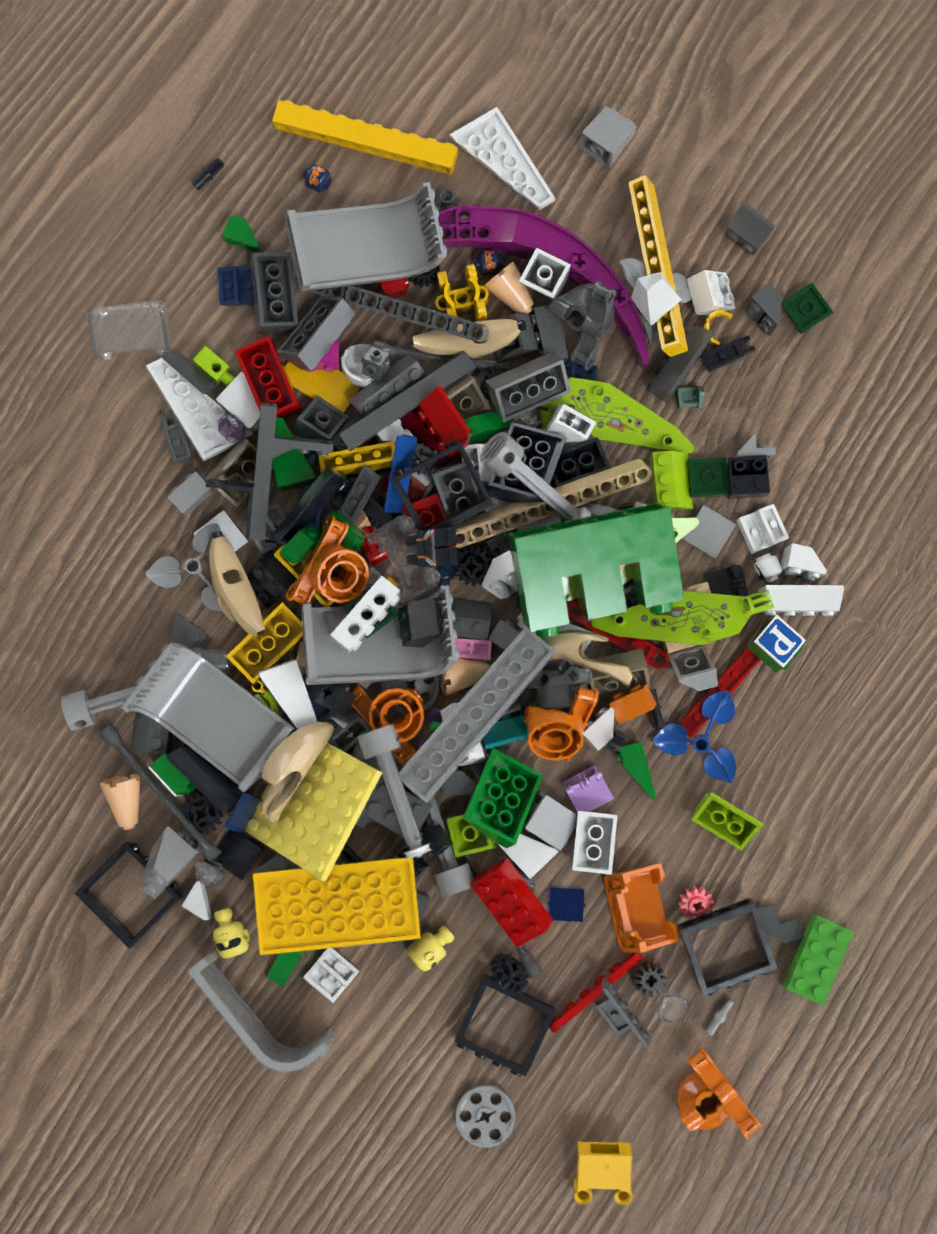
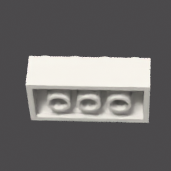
(804, 599)

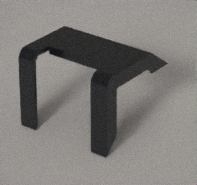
(315, 498)

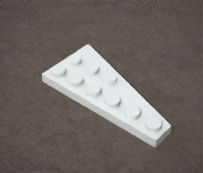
(498, 149)
(193, 410)

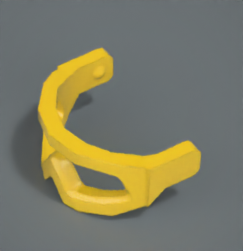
(714, 314)

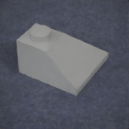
(694, 668)

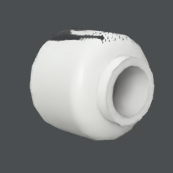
(767, 568)

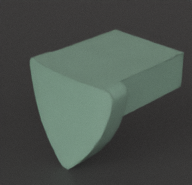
(690, 397)

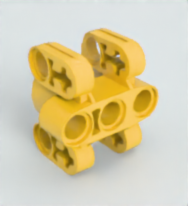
(470, 293)

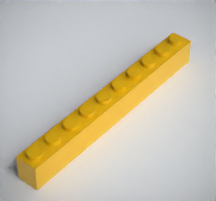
(365, 137)
(657, 260)

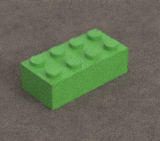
(817, 959)

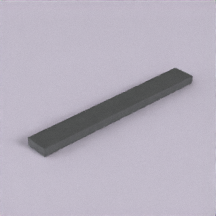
(406, 401)

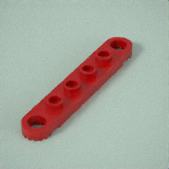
(625, 643)
(589, 995)

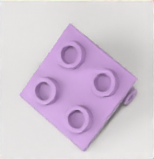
(587, 790)

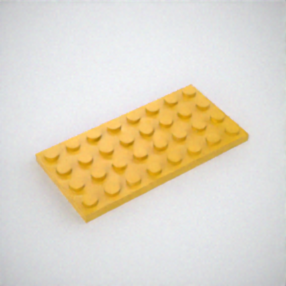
(352, 907)

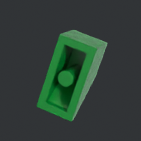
(238, 233)
(301, 544)

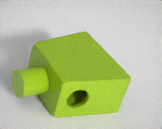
(208, 361)

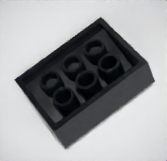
(541, 455)
(206, 777)

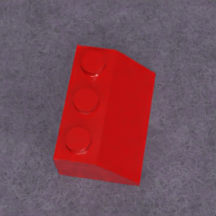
(443, 420)

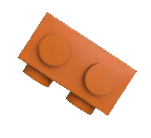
(632, 703)

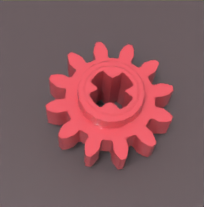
(701, 899)

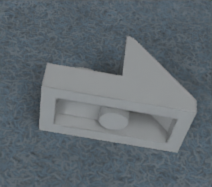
(750, 449)

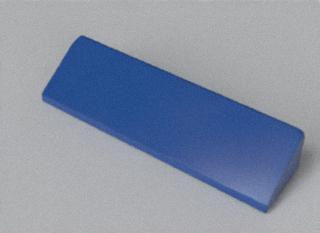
(402, 457)

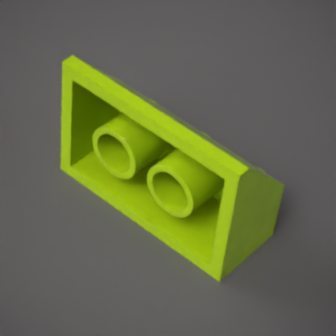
(671, 479)
(726, 820)

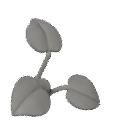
(634, 269)
(166, 570)

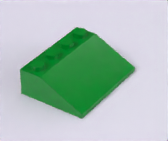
(502, 798)

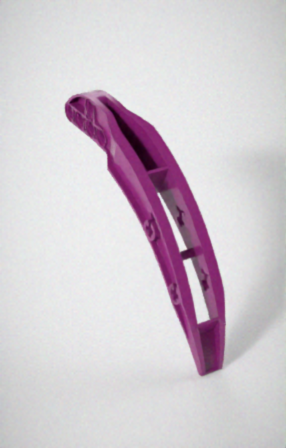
(522, 232)

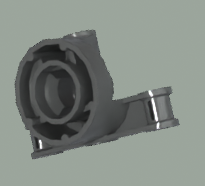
(589, 313)
(558, 690)

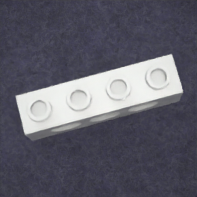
(381, 588)

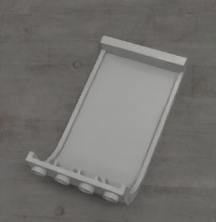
(366, 242)
(380, 655)
(209, 713)
(249, 1027)

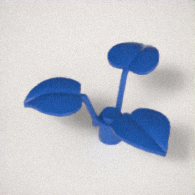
(717, 765)

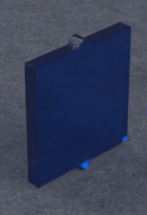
(566, 904)

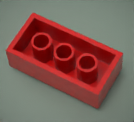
(268, 376)
(511, 902)

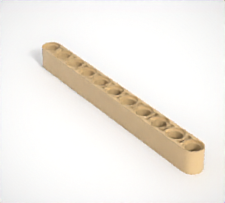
(541, 510)

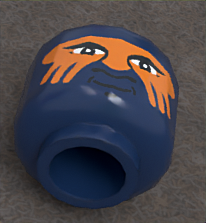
(317, 178)
(489, 262)

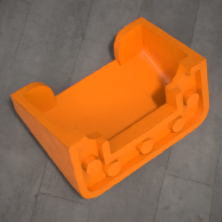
(639, 909)

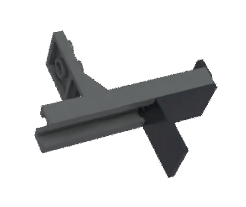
(268, 447)

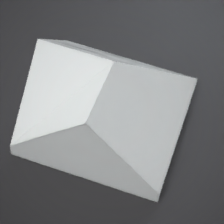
(654, 296)

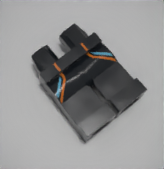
(427, 548)

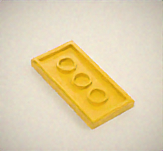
(328, 385)

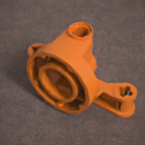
(321, 562)
(374, 710)
(556, 733)
(702, 1084)

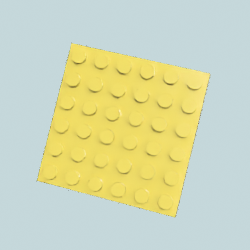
(319, 812)

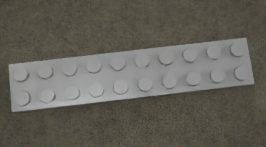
(476, 714)

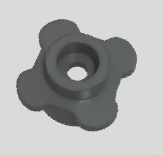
(447, 193)

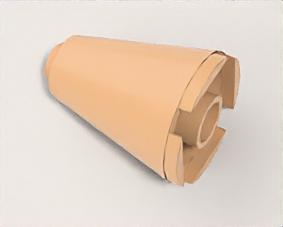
(510, 290)
(462, 675)
(123, 799)

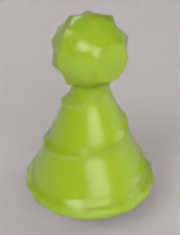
(546, 415)

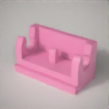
(474, 649)

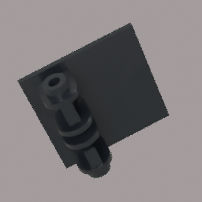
(727, 581)

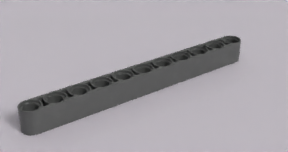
(399, 311)

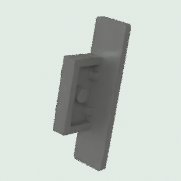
(618, 1015)

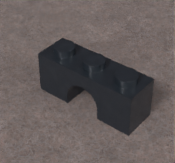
(439, 843)

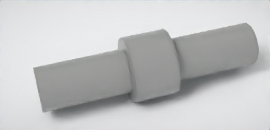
(719, 1016)

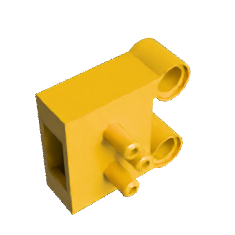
(603, 1167)

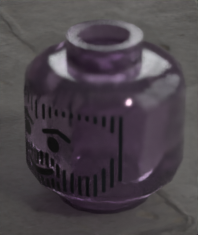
(232, 428)

